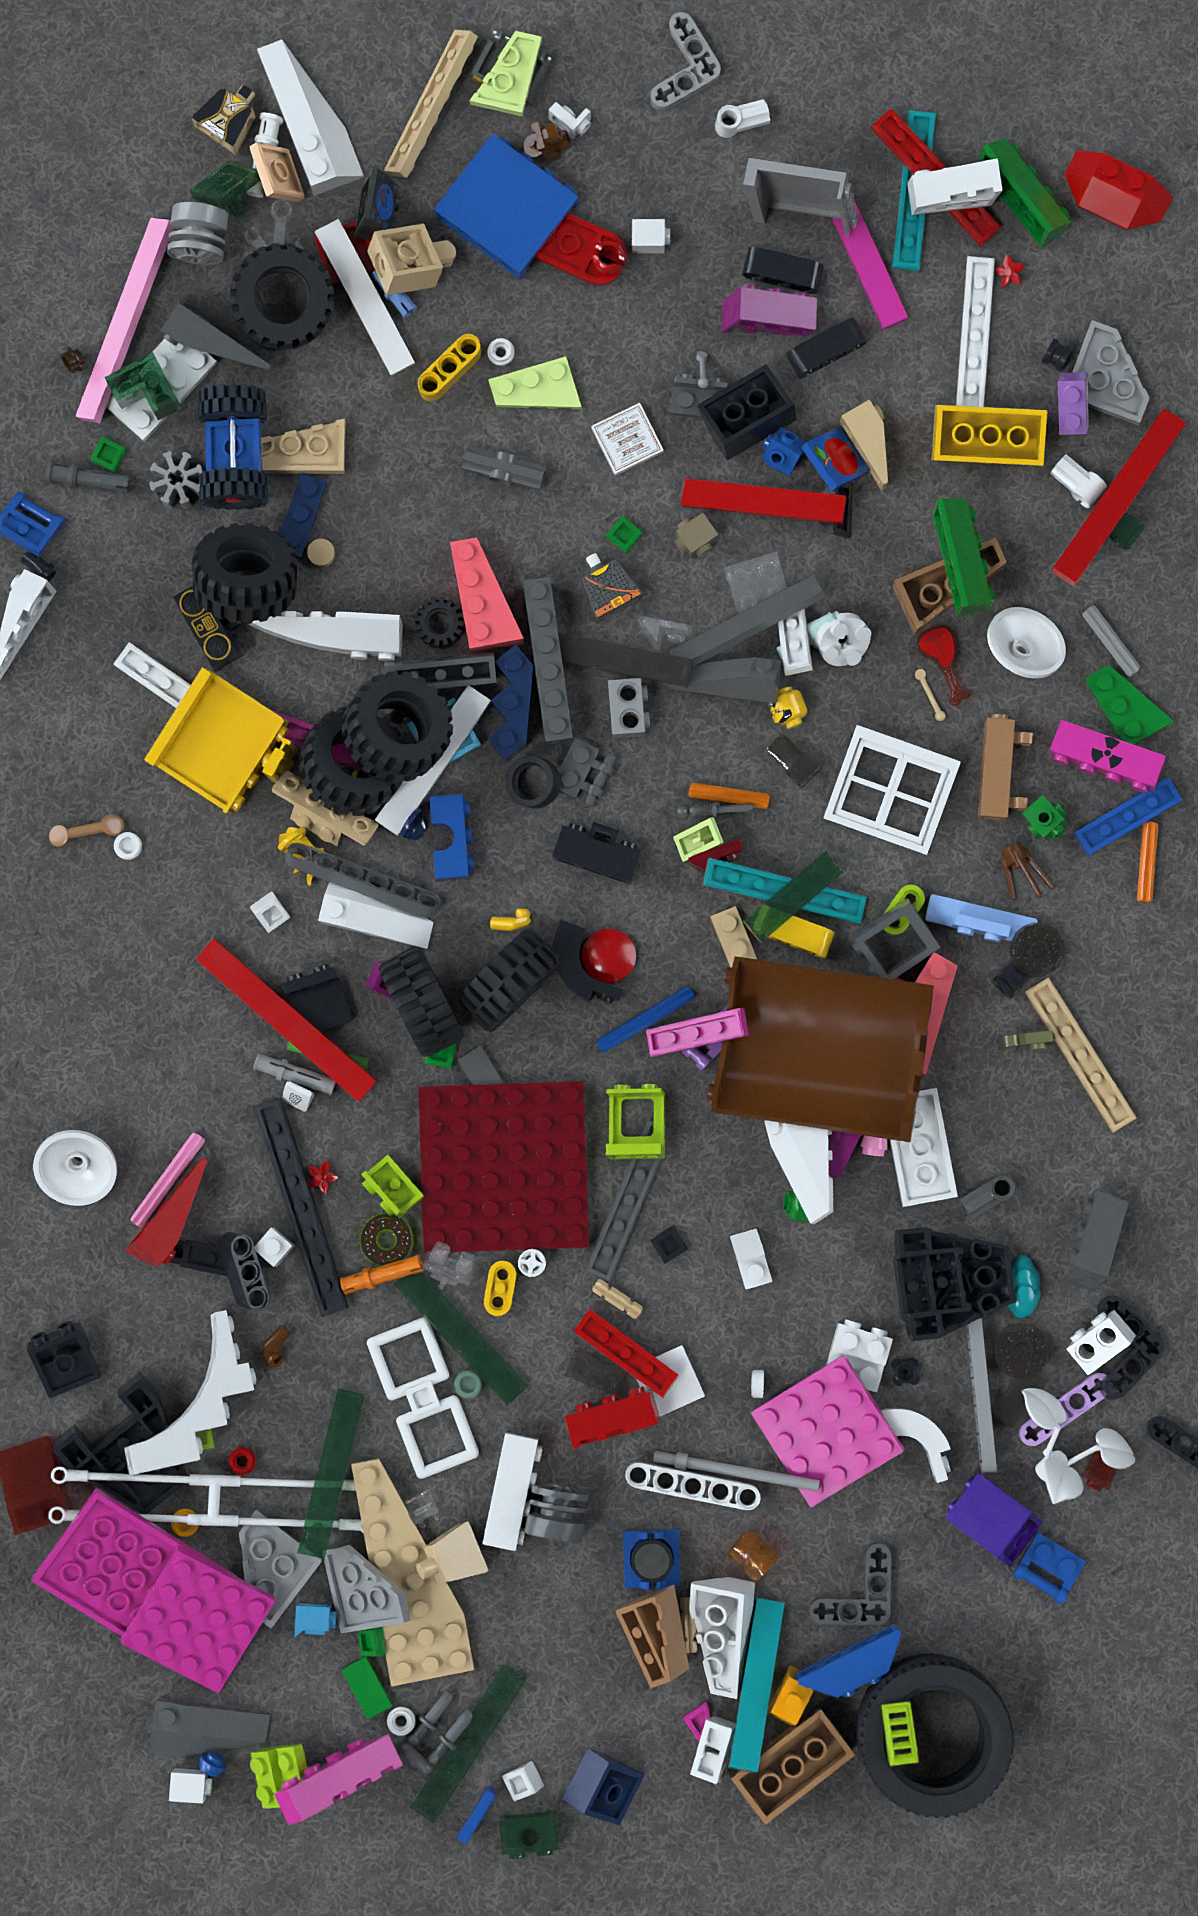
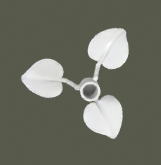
(1054, 1468)

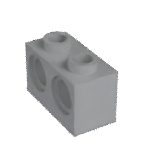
(620, 708)

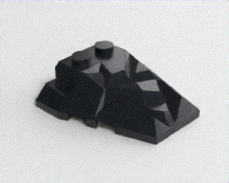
(948, 1281)

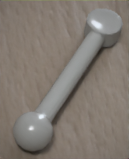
(702, 357)

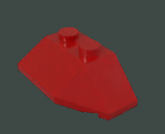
(1116, 190)

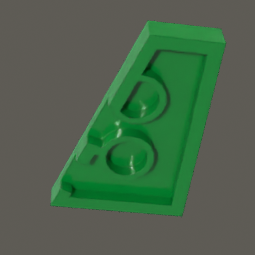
(1126, 707)

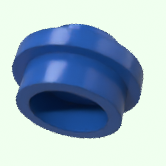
(212, 1764)

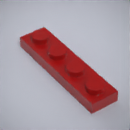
(626, 1353)

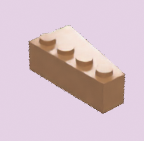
(927, 592)

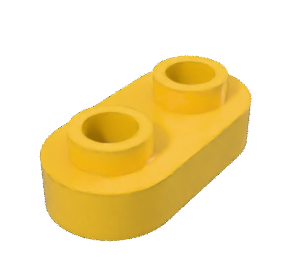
(500, 1288)

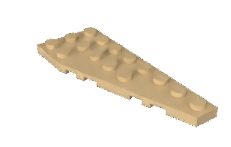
(436, 1636)

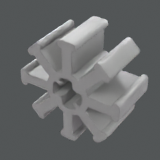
(174, 471)

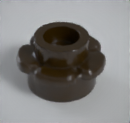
(73, 360)

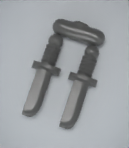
(709, 809)
(428, 1721)

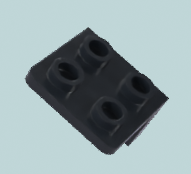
(319, 997)

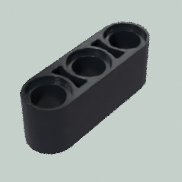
(783, 269)
(826, 346)
(252, 1280)

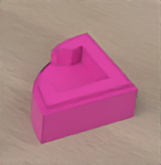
(697, 1718)

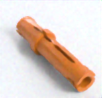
(371, 1277)

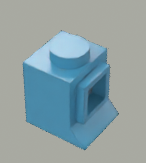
(314, 1618)

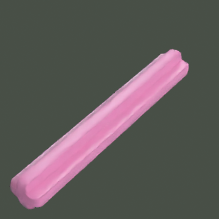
(167, 1179)

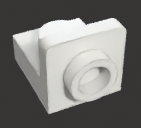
(566, 119)

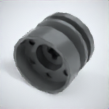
(557, 1512)

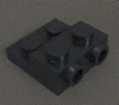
(63, 1358)

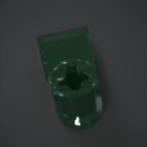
(1126, 531)

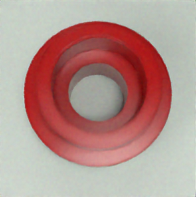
(233, 1461)

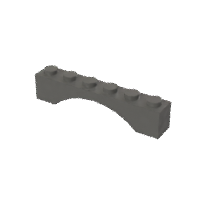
(548, 661)

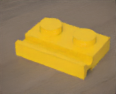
(279, 760)

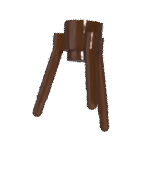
(1017, 858)

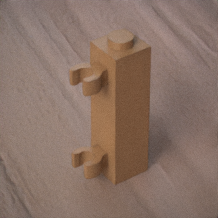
(996, 768)

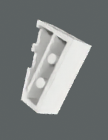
(955, 187)

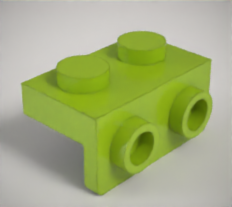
(392, 1186)

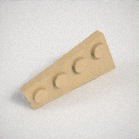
(306, 451)

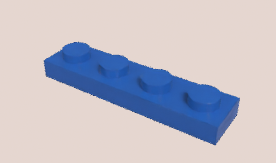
(1127, 817)

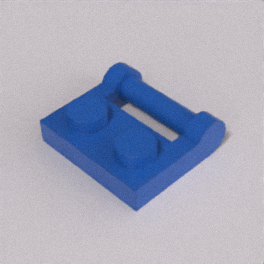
(26, 531)
(1054, 1560)

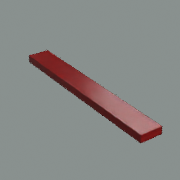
(1118, 497)
(286, 1020)

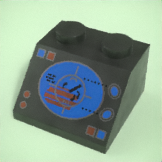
(376, 205)

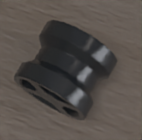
(1057, 354)
(1009, 981)

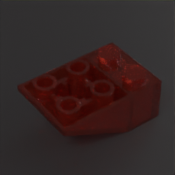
(29, 1486)

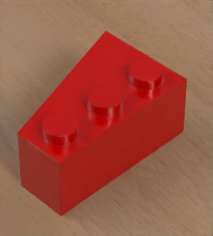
(612, 1417)

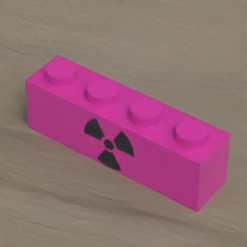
(1107, 756)

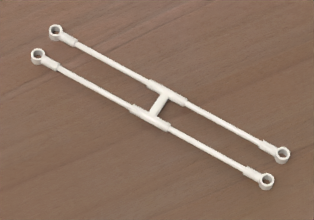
(214, 1483)

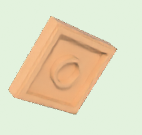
(277, 172)

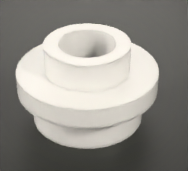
(497, 344)
(397, 1729)

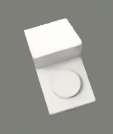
(751, 1258)

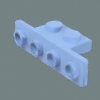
(975, 918)

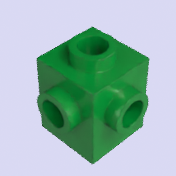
(1042, 810)

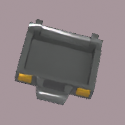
(490, 56)

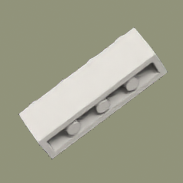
(511, 1490)

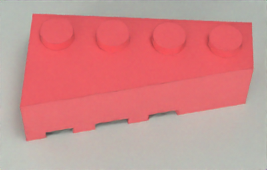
(484, 607)
(941, 974)

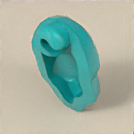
(1026, 1286)

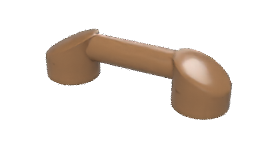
(110, 824)

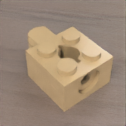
(408, 258)

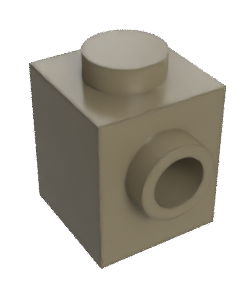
(695, 536)

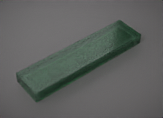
(793, 896)

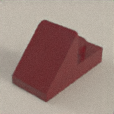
(727, 852)

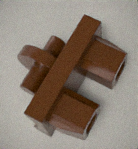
(547, 141)

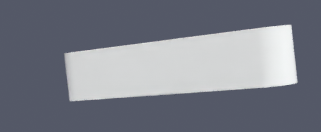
(704, 1494)

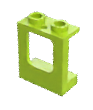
(642, 1146)

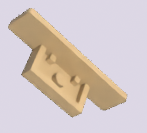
(318, 819)

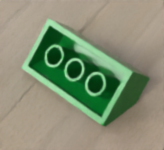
(1025, 194)
(962, 556)

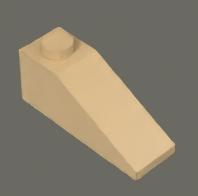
(866, 433)

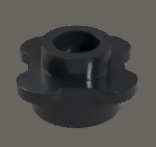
(911, 1377)

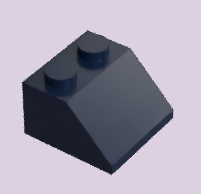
(603, 1787)

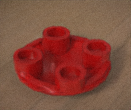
(608, 956)

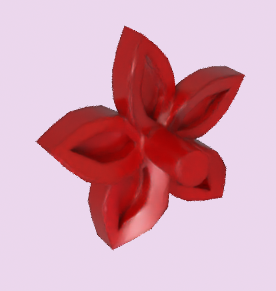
(1009, 271)
(322, 1176)

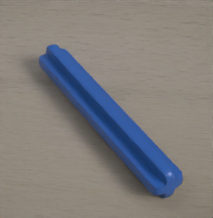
(645, 1019)

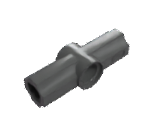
(504, 468)

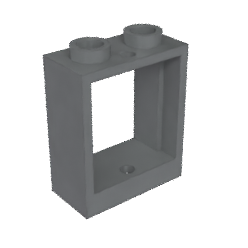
(903, 908)

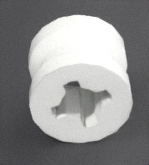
(532, 1262)

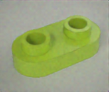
(919, 901)

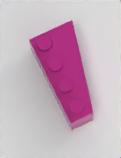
(336, 1778)

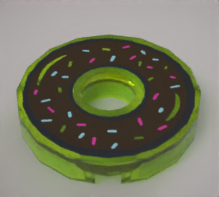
(374, 1228)

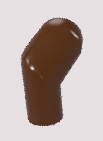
(272, 1346)

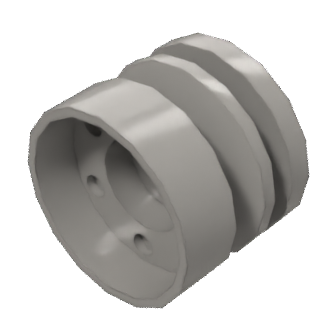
(197, 233)

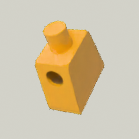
(789, 1699)

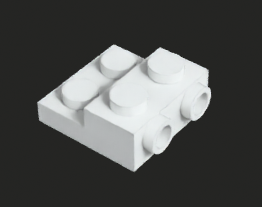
(864, 1351)

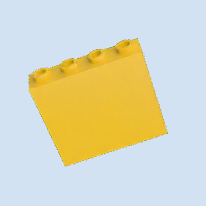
(217, 740)

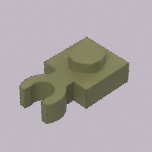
(1036, 1040)

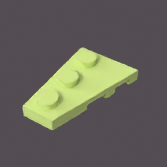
(541, 385)

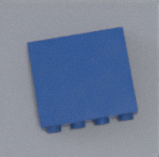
(506, 205)

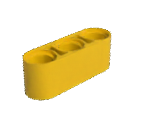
(451, 355)
(804, 936)

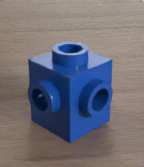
(783, 451)

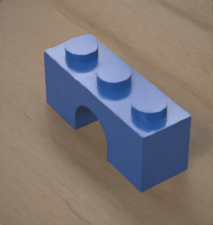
(451, 813)

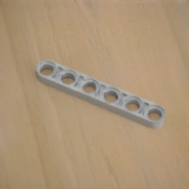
(981, 1397)

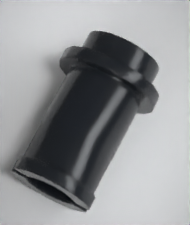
(39, 566)

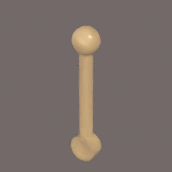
(920, 675)

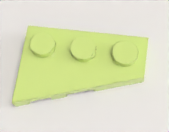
(511, 77)

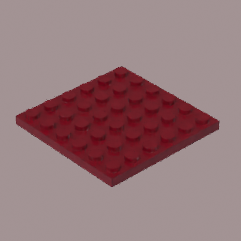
(504, 1166)

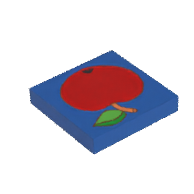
(835, 458)

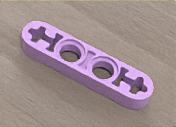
(1071, 1413)

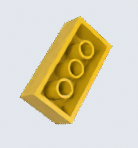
(989, 435)

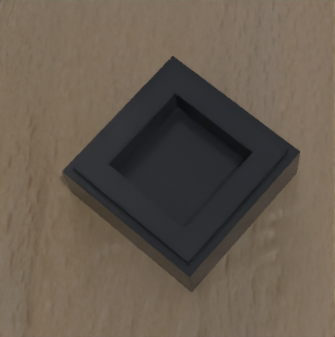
(669, 1244)

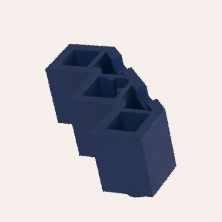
(513, 704)

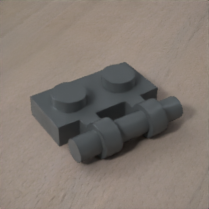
(576, 768)

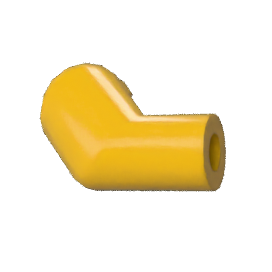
(511, 923)

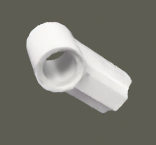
(744, 116)
(1082, 484)

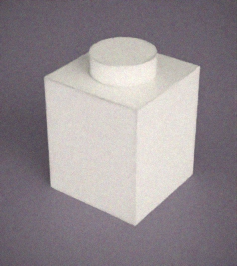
(649, 236)
(274, 1247)
(189, 1786)

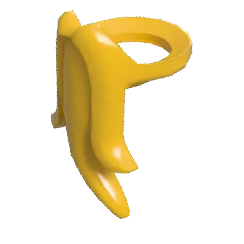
(295, 835)

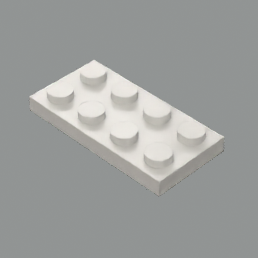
(183, 370)
(924, 1164)

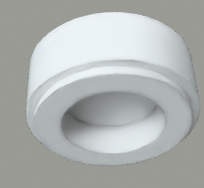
(128, 846)
(757, 1383)

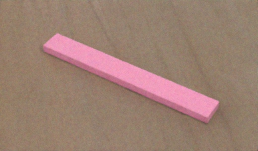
(125, 319)

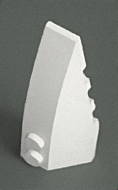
(313, 125)
(346, 633)

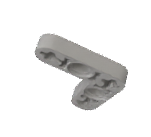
(693, 72)

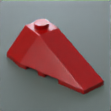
(161, 1234)

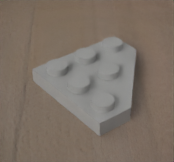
(1111, 375)
(274, 1565)
(362, 1593)

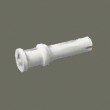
(267, 135)

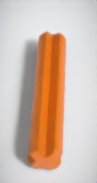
(728, 795)
(1147, 862)

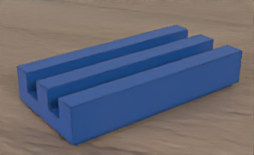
(476, 1815)

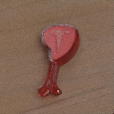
(941, 647)

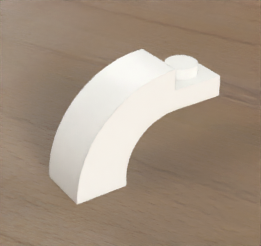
(912, 1424)

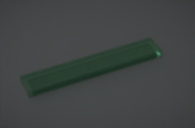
(462, 1336)
(330, 1474)
(469, 1744)

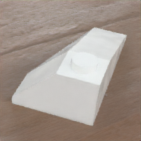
(24, 607)
(370, 916)
(805, 1161)
(723, 1622)

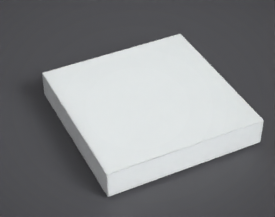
(686, 1387)

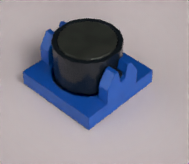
(651, 1559)

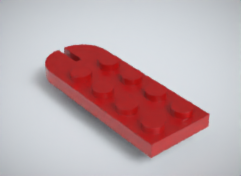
(578, 250)

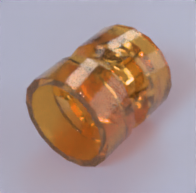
(752, 1555)

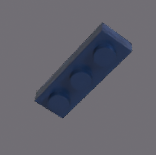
(303, 512)

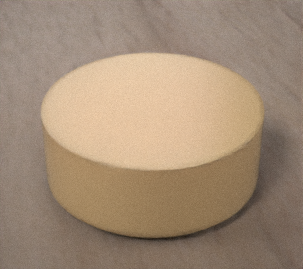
(321, 552)

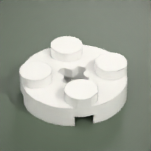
(850, 651)

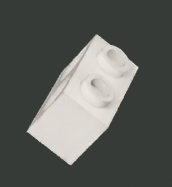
(1104, 1345)
(714, 1750)

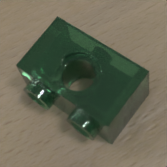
(541, 1822)

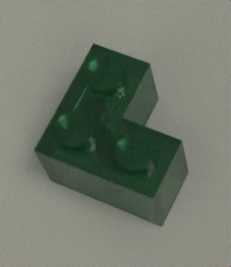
(143, 380)

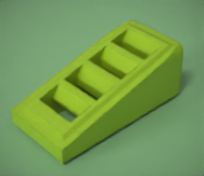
(899, 1759)

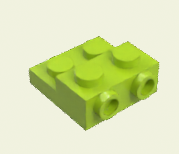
(273, 1767)

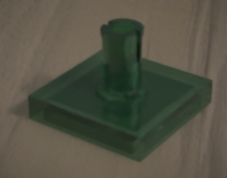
(226, 186)

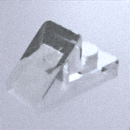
(655, 629)

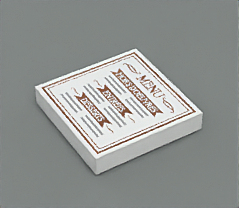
(627, 439)

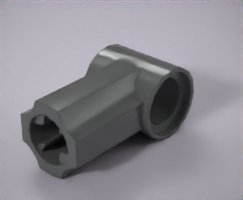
(985, 1198)

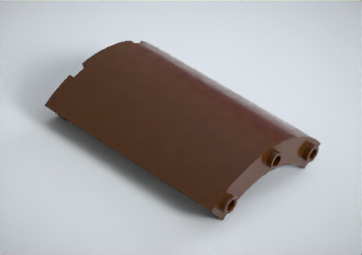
(824, 1049)

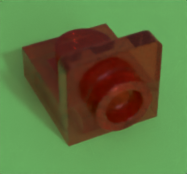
(1098, 1472)

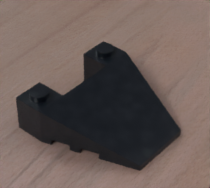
(108, 1452)

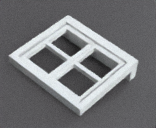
(905, 753)

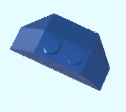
(853, 1666)

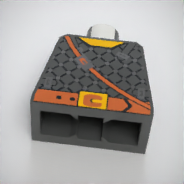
(608, 587)

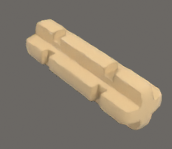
(617, 1298)
(688, 1626)

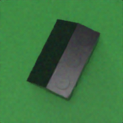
(747, 412)

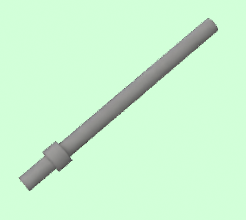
(683, 1461)

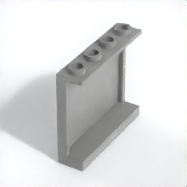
(799, 190)

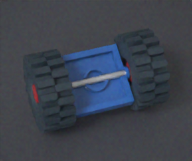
(233, 447)

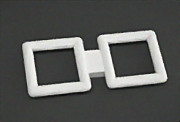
(422, 1398)

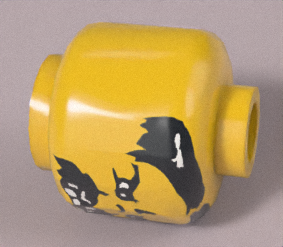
(788, 708)

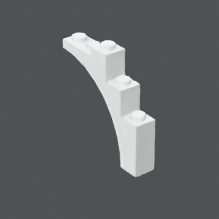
(207, 1411)

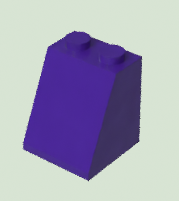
(993, 1519)

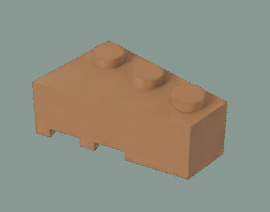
(656, 1635)

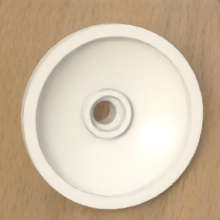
(1026, 642)
(73, 1180)

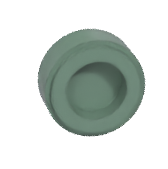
(468, 1384)

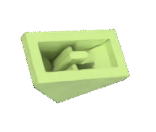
(698, 839)

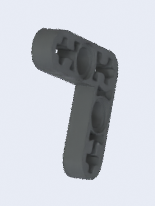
(871, 1597)

